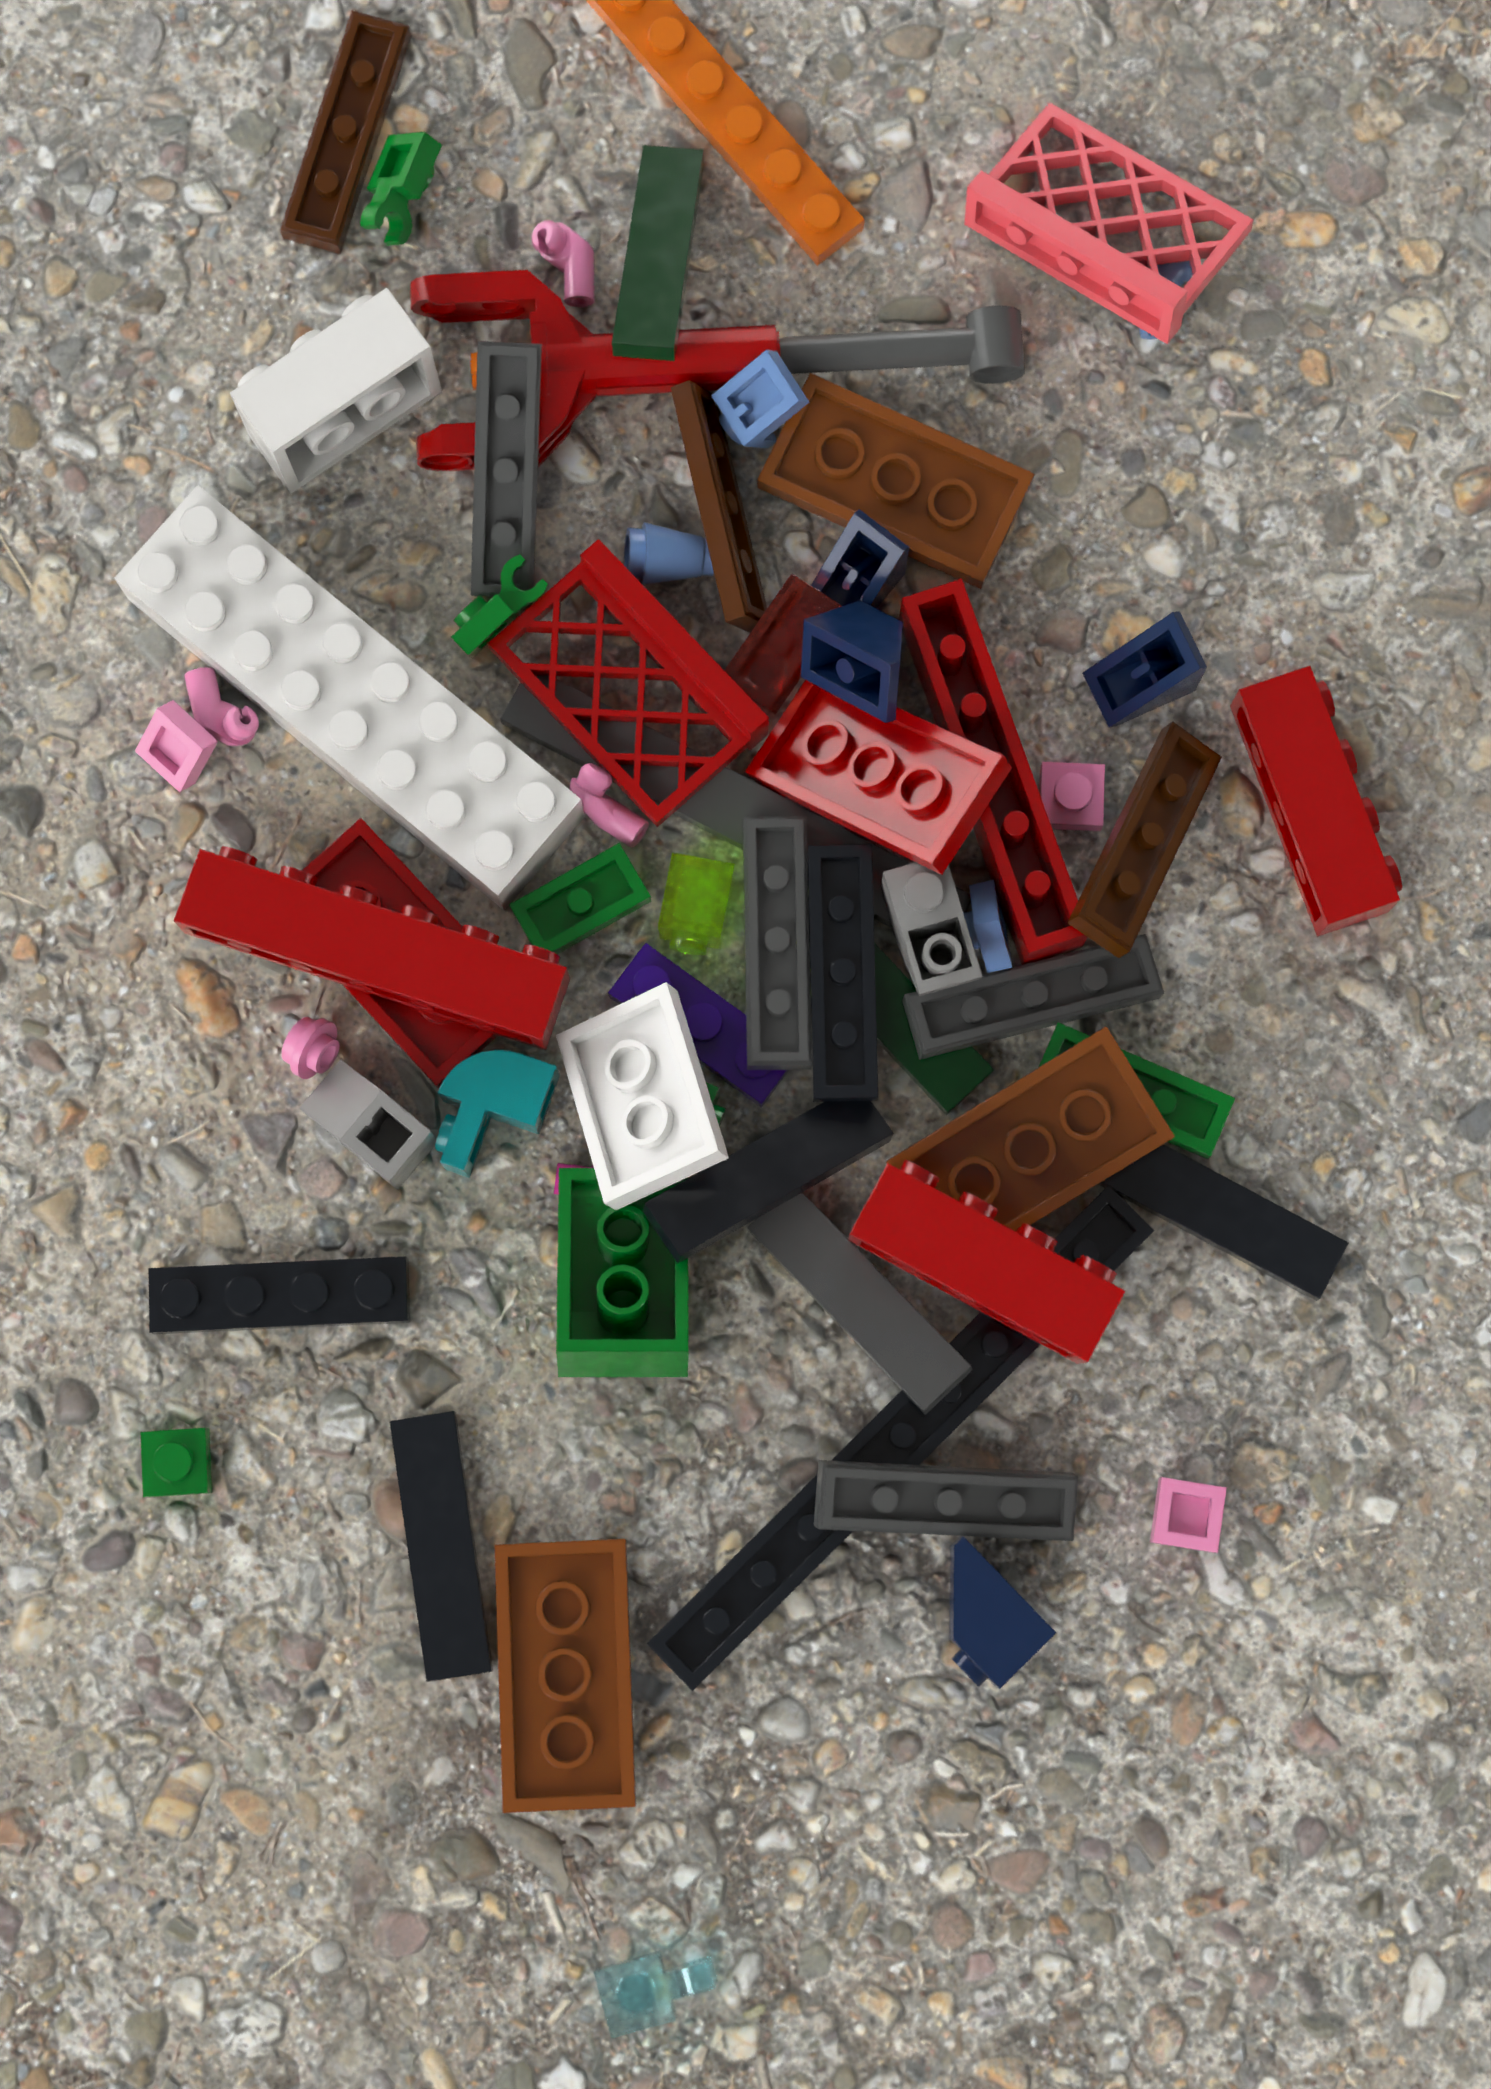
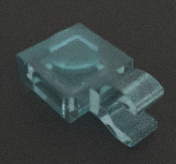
(642, 1993)

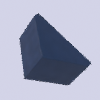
(862, 563)
(1147, 671)

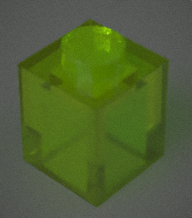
(696, 903)

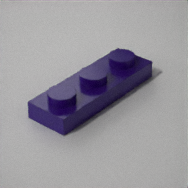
(714, 1023)

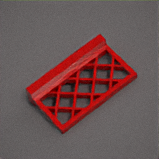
(672, 650)

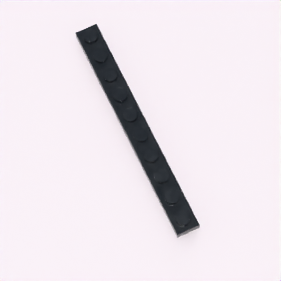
(899, 1434)

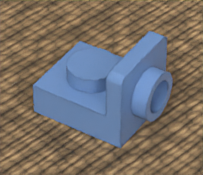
(759, 401)

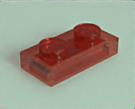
(771, 655)

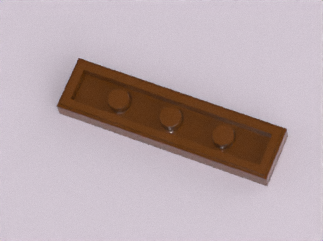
(345, 132)
(720, 506)
(1144, 840)

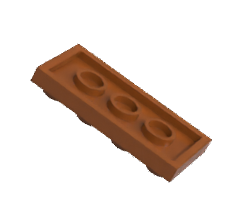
(908, 477)
(1046, 1134)
(565, 1676)

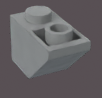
(929, 927)
(369, 1124)

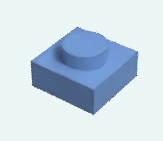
(988, 926)

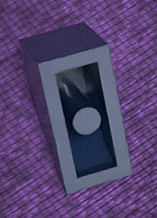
(855, 657)
(989, 1619)

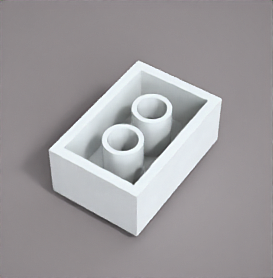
(337, 389)

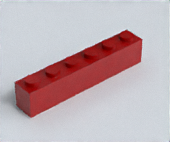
(1015, 825)
(373, 947)

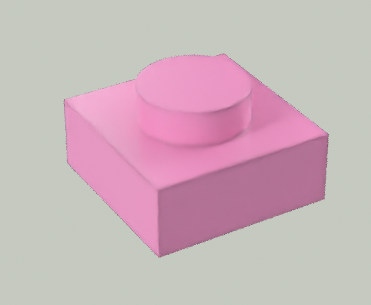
(176, 746)
(1073, 795)
(1188, 1515)

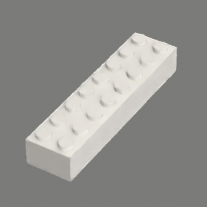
(351, 697)

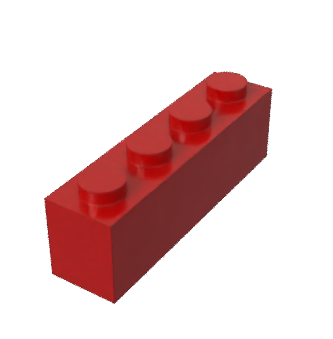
(1315, 800)

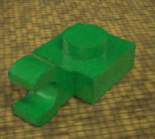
(399, 176)
(484, 620)

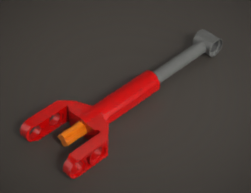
(582, 364)

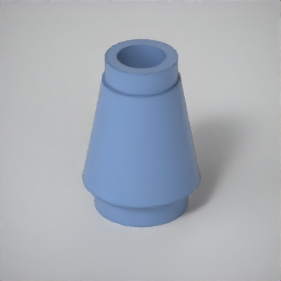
(665, 554)

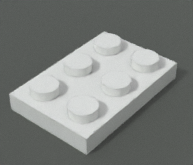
(641, 1096)

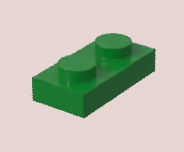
(581, 901)

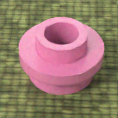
(311, 1047)

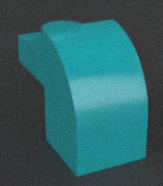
(490, 1087)

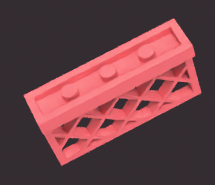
(1079, 251)

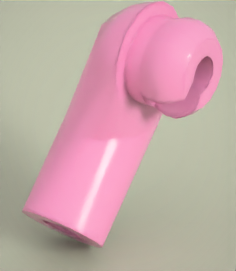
(569, 255)
(221, 719)
(604, 810)

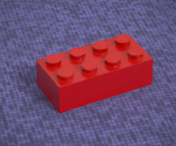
(986, 1263)

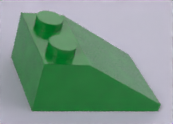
(616, 1288)

